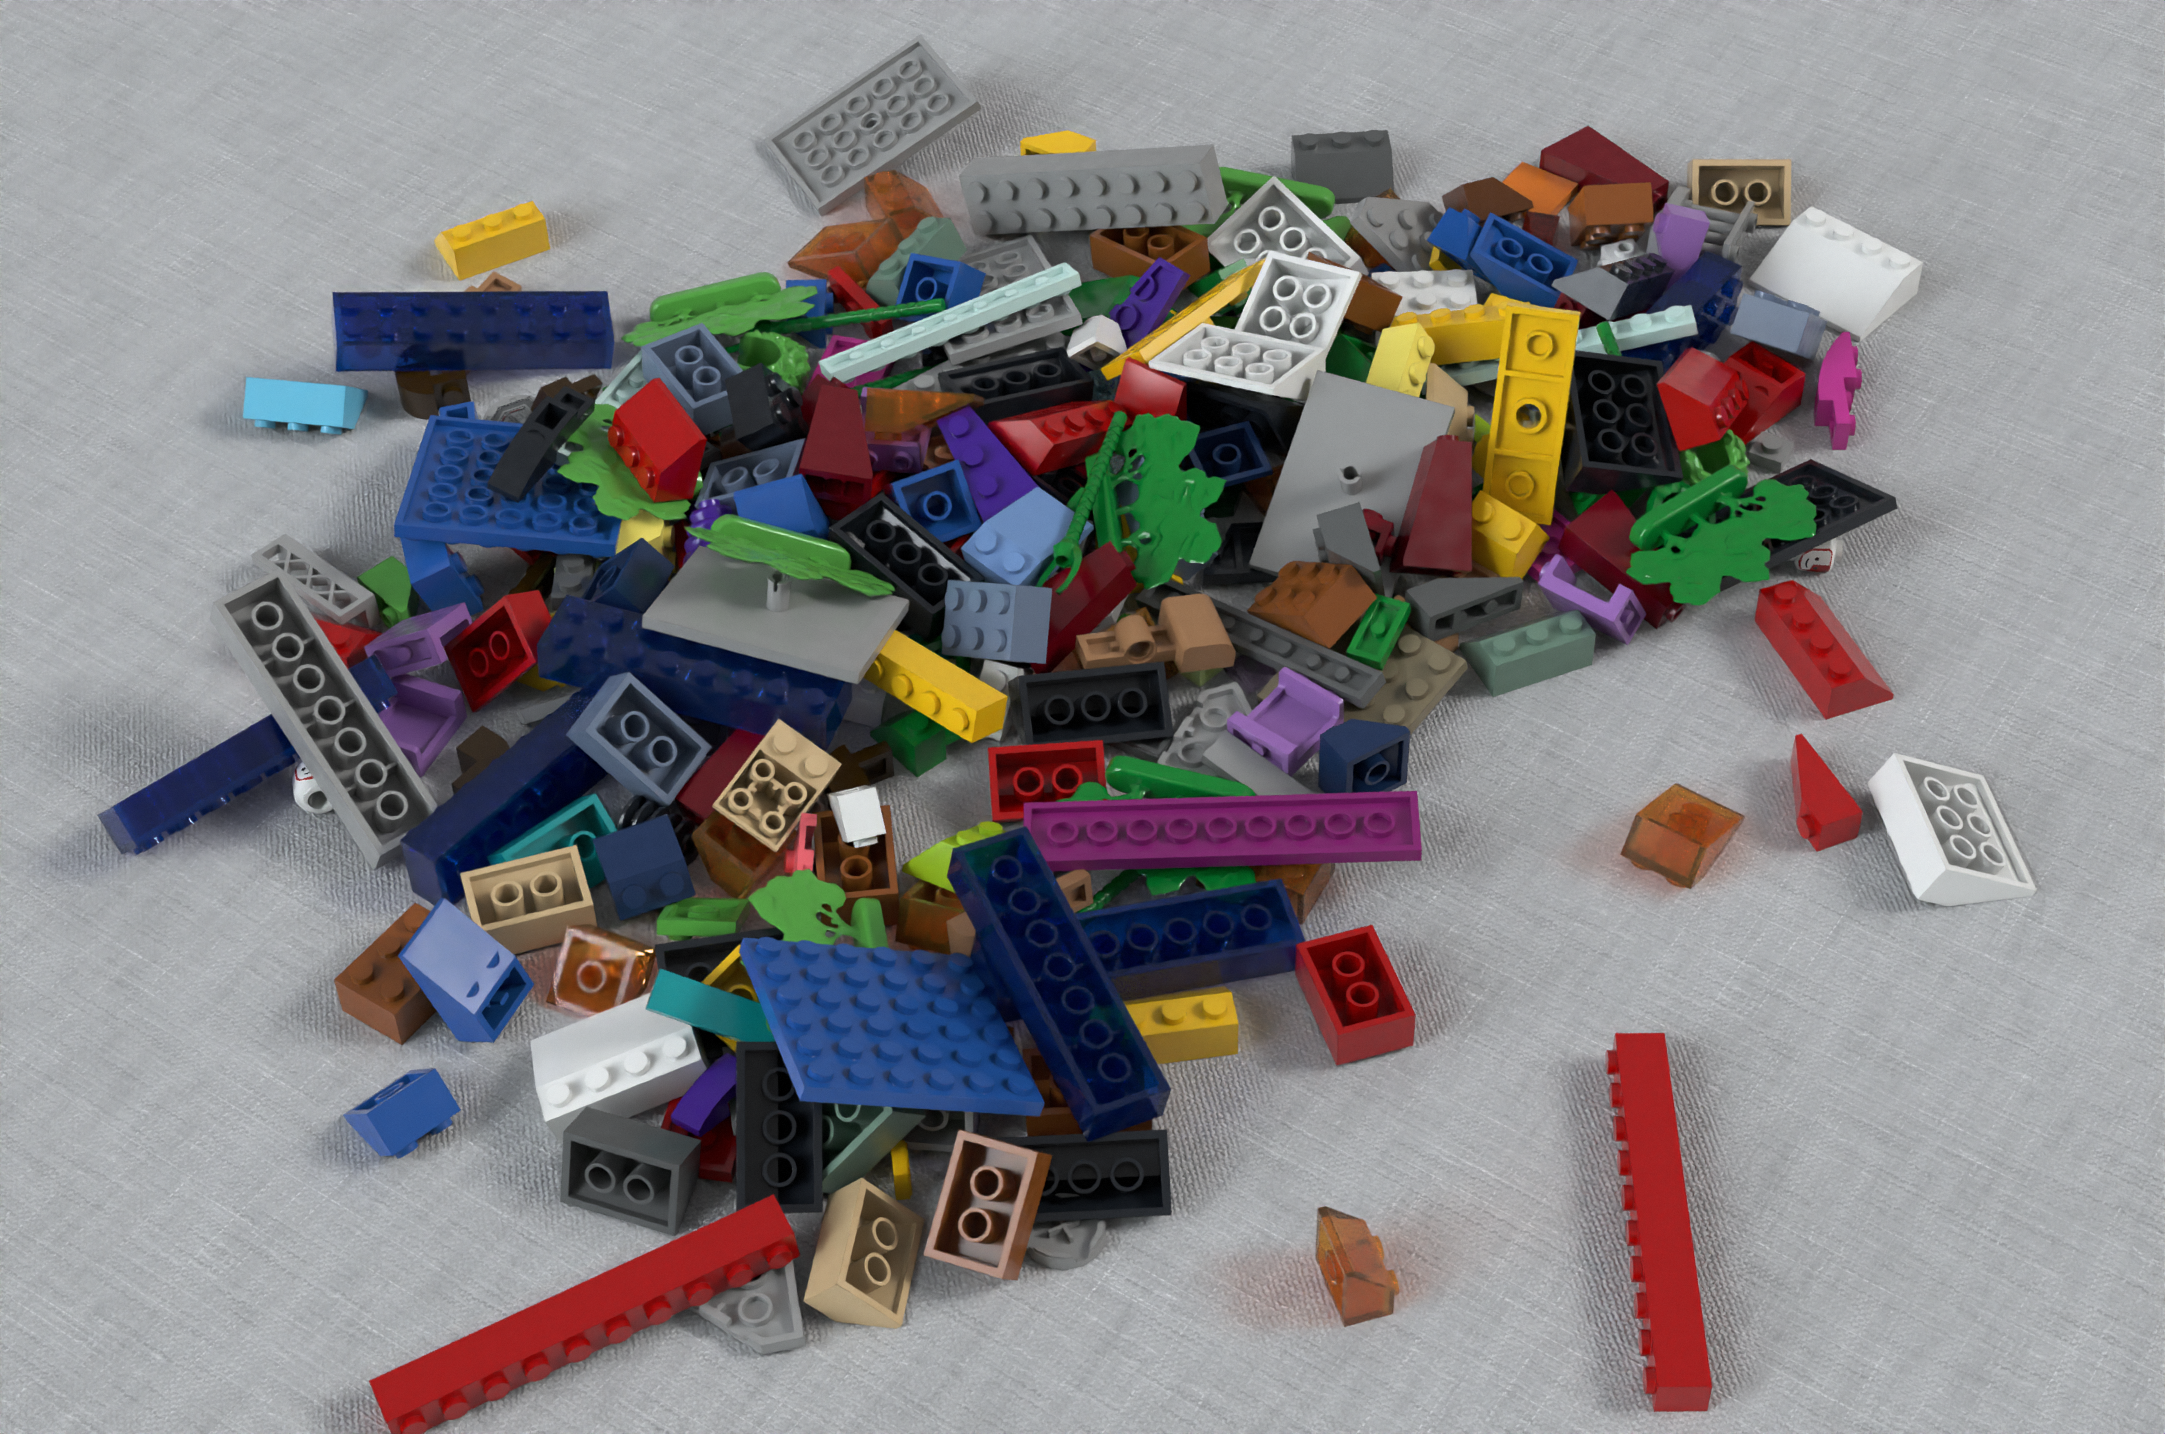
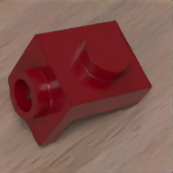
(1382, 533)

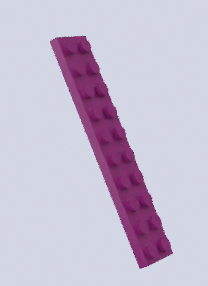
(1227, 831)

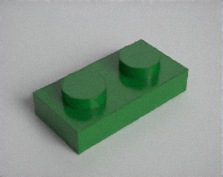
(1379, 631)

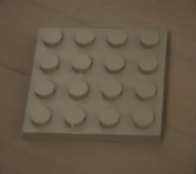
(1415, 678)

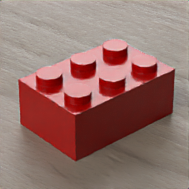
(1354, 995)

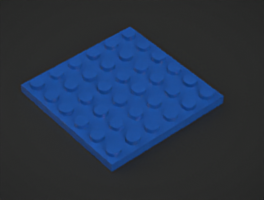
(452, 503)
(888, 1028)

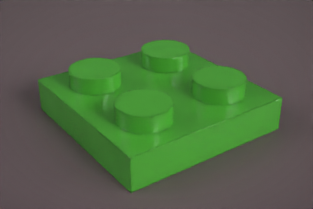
(702, 917)

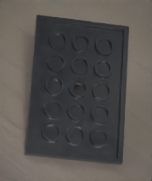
(1840, 507)

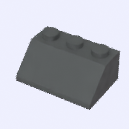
(1345, 163)
(1346, 540)
(629, 1170)

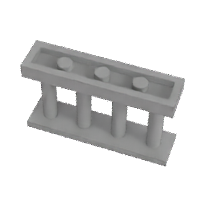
(1725, 231)

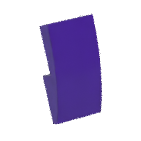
(708, 1098)

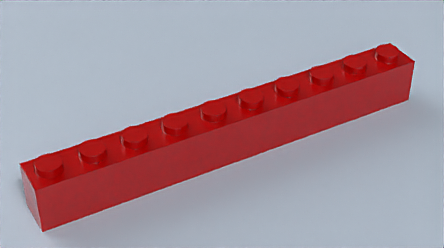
(1658, 1225)
(585, 1318)

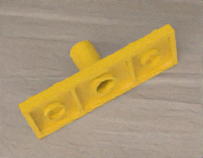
(1230, 291)
(1526, 443)

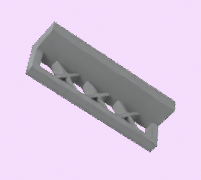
(313, 573)

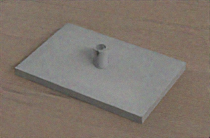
(872, 124)
(1004, 266)
(1347, 450)
(775, 616)

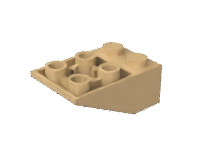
(777, 785)

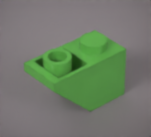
(392, 591)

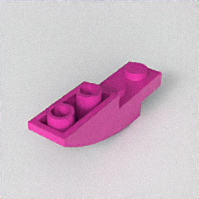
(1836, 391)

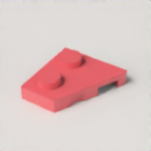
(801, 856)

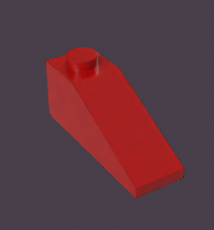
(1822, 805)

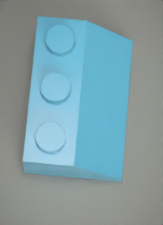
(302, 404)

